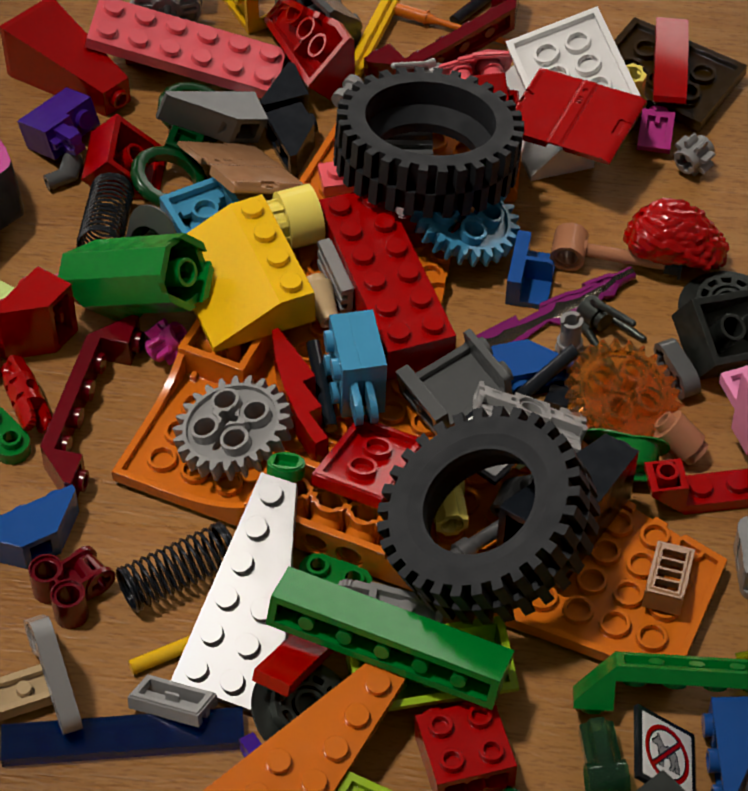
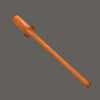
(427, 18)

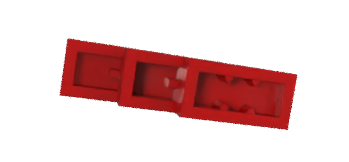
(671, 60)
(299, 386)

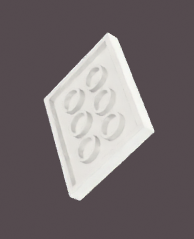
(574, 47)

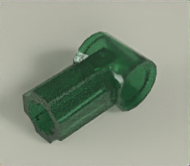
(602, 758)

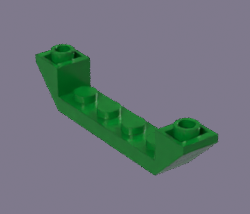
(597, 689)

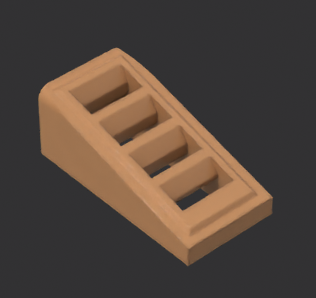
(661, 598)

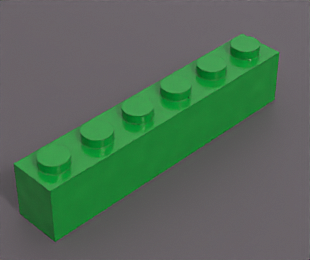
(389, 637)

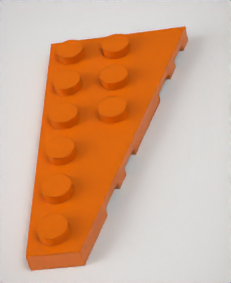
(321, 741)

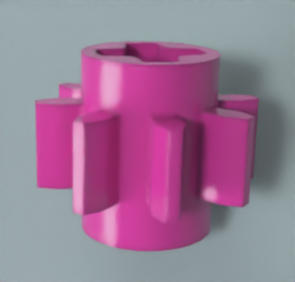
(164, 340)

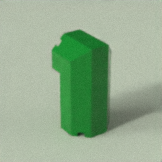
(138, 274)

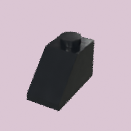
(292, 135)

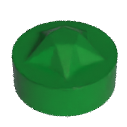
(286, 466)

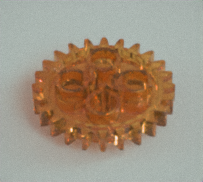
(626, 388)

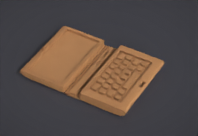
(241, 167)

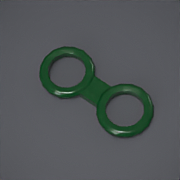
(170, 151)

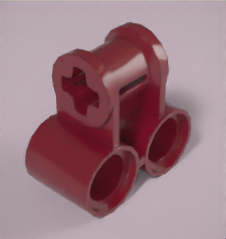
(70, 582)

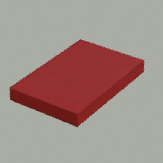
(362, 462)

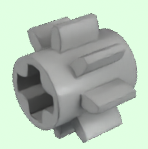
(694, 154)

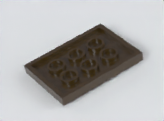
(709, 74)

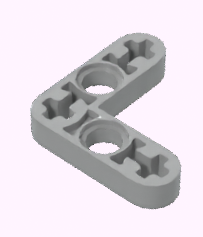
(46, 647)

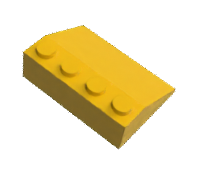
(254, 276)

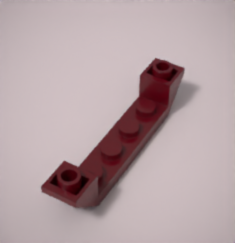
(463, 41)
(113, 344)

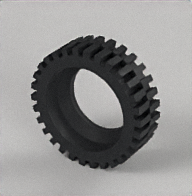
(435, 105)
(524, 564)

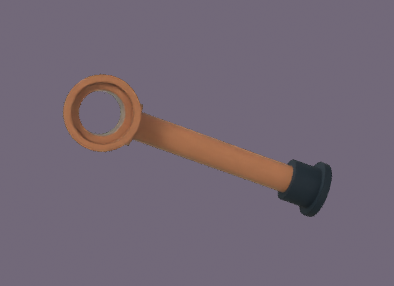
(572, 246)

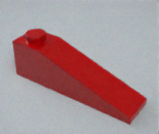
(314, 43)

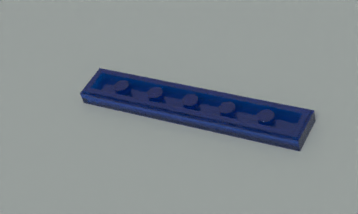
(119, 738)

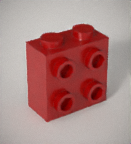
(465, 748)

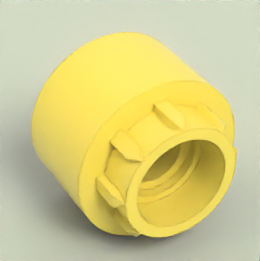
(299, 215)

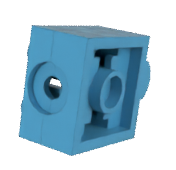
(195, 203)
(356, 365)

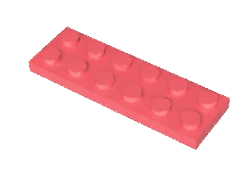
(184, 47)

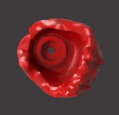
(676, 234)

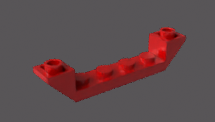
(699, 491)

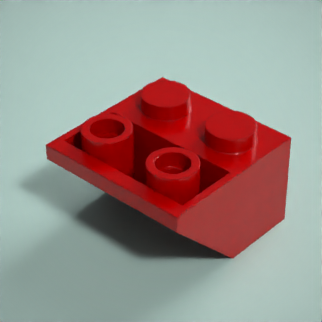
(37, 316)

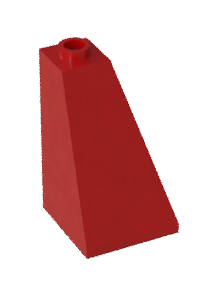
(50, 53)

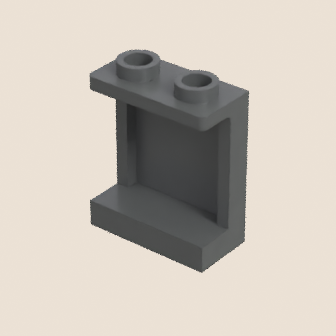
(451, 381)

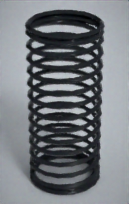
(124, 210)
(130, 585)

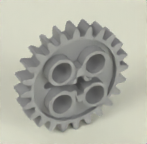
(233, 427)

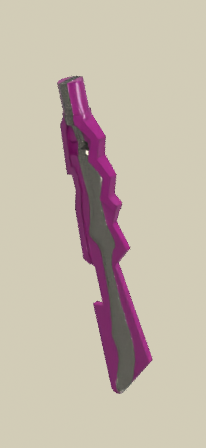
(552, 309)

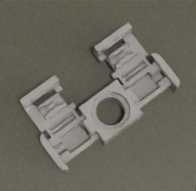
(570, 425)

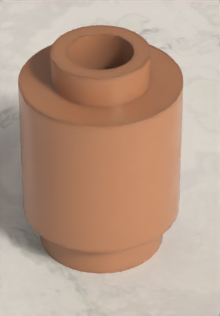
(682, 435)

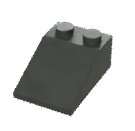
(714, 332)

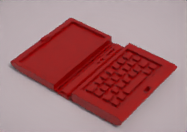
(577, 115)

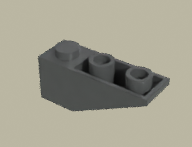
(216, 114)

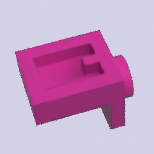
(656, 130)

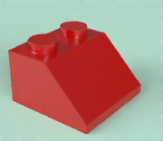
(114, 148)

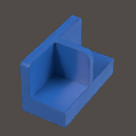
(529, 274)

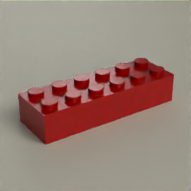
(389, 281)

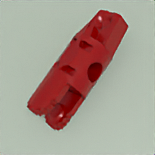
(25, 395)

